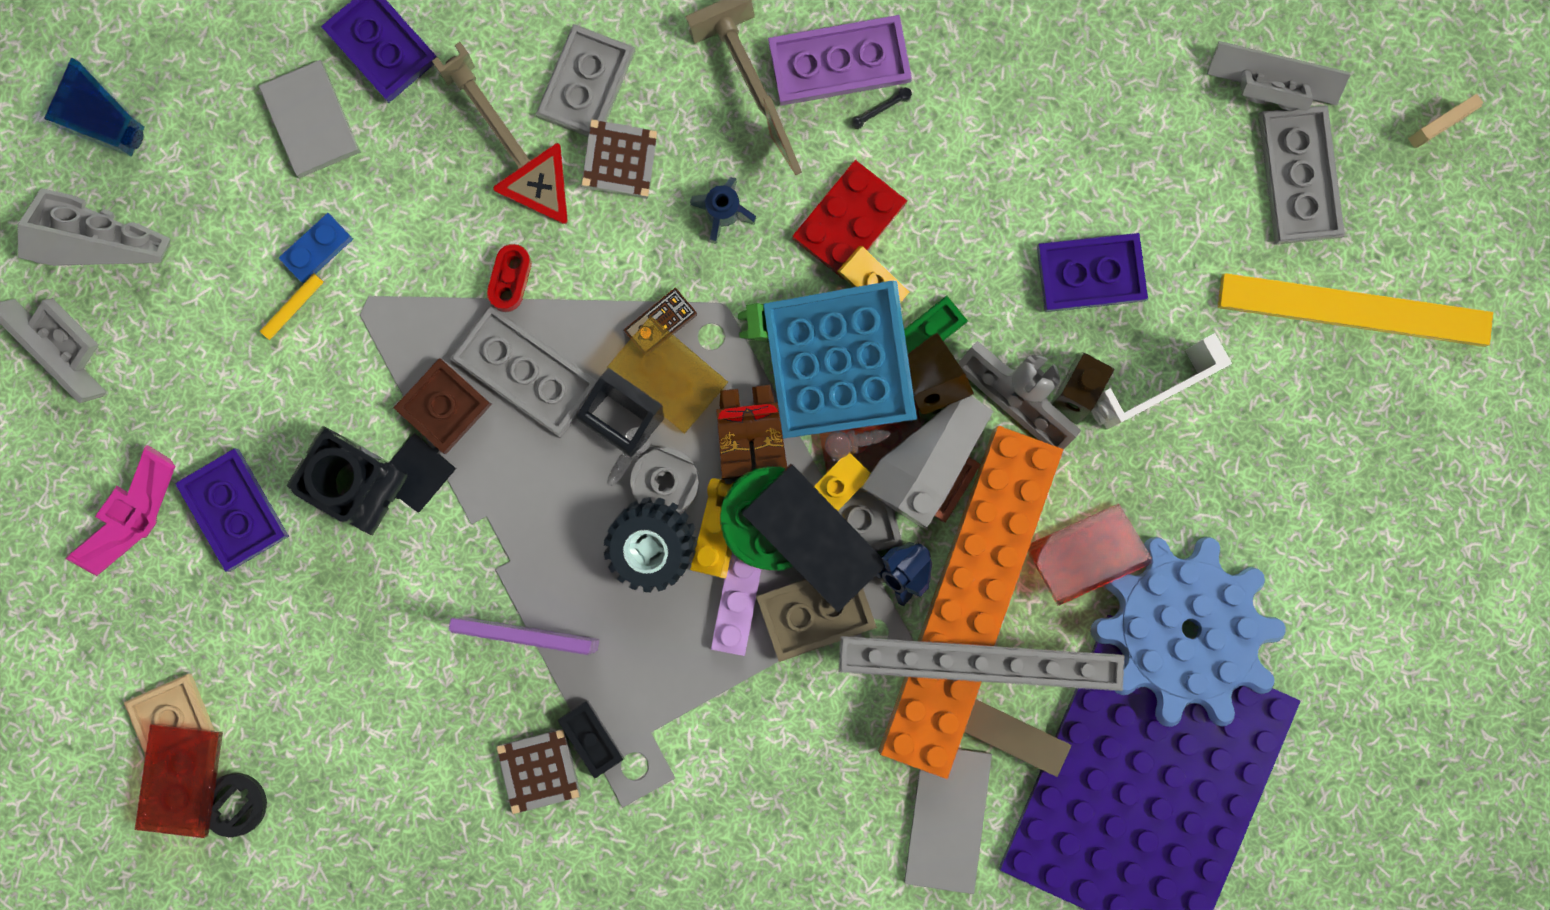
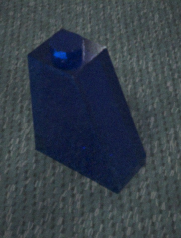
(93, 112)

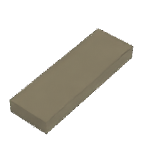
(1017, 738)

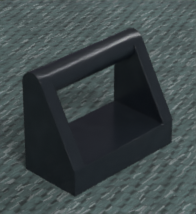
(631, 398)

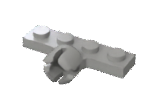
(1021, 393)

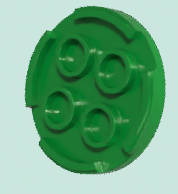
(739, 532)

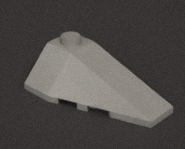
(65, 232)

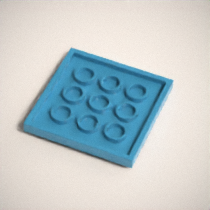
(840, 360)

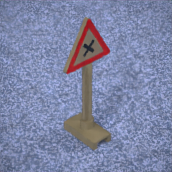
(722, 20)
(538, 180)

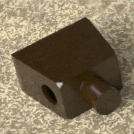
(936, 376)
(1082, 387)

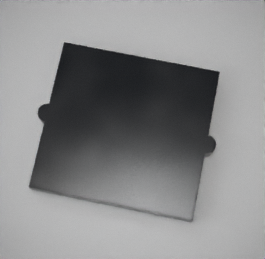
(425, 469)

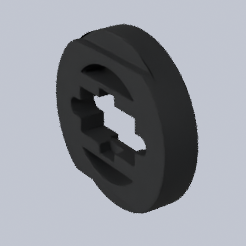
(256, 797)

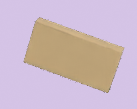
(1446, 121)

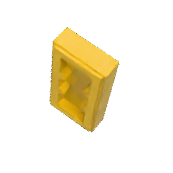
(864, 269)
(842, 481)

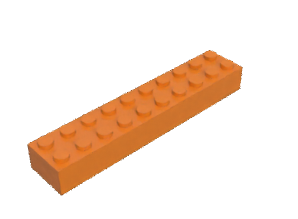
(973, 595)

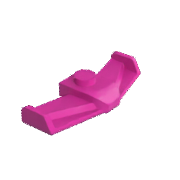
(126, 514)

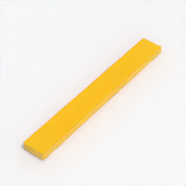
(1355, 310)

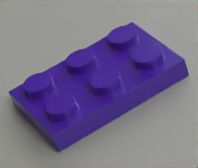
(380, 45)
(1092, 272)
(232, 510)

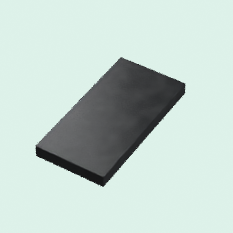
(814, 537)

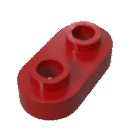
(508, 279)

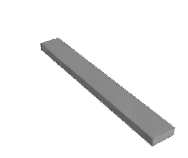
(981, 663)

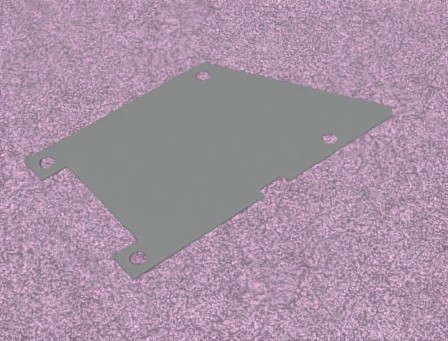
(555, 510)

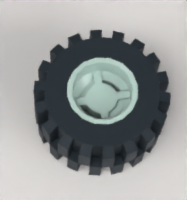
(650, 544)

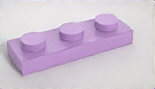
(736, 608)

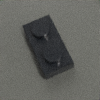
(591, 739)

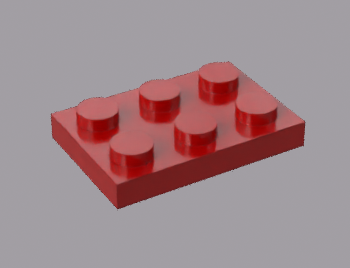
(849, 217)

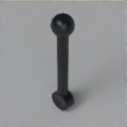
(904, 95)

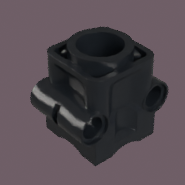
(373, 487)

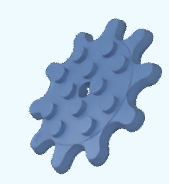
(1181, 667)

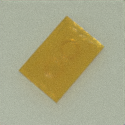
(668, 373)

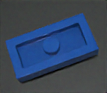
(316, 248)

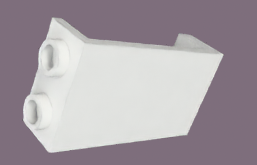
(1207, 358)

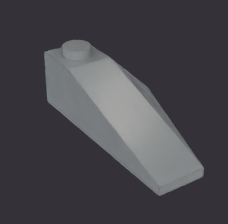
(926, 465)

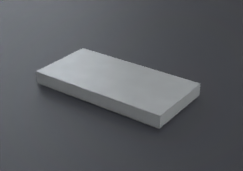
(1301, 175)
(524, 370)
(949, 825)

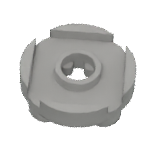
(657, 464)

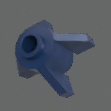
(725, 215)
(907, 571)

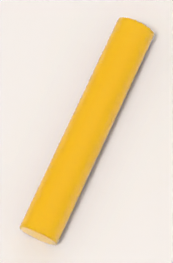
(291, 306)

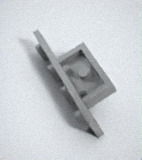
(1277, 78)
(56, 344)

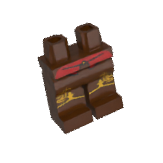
(748, 424)

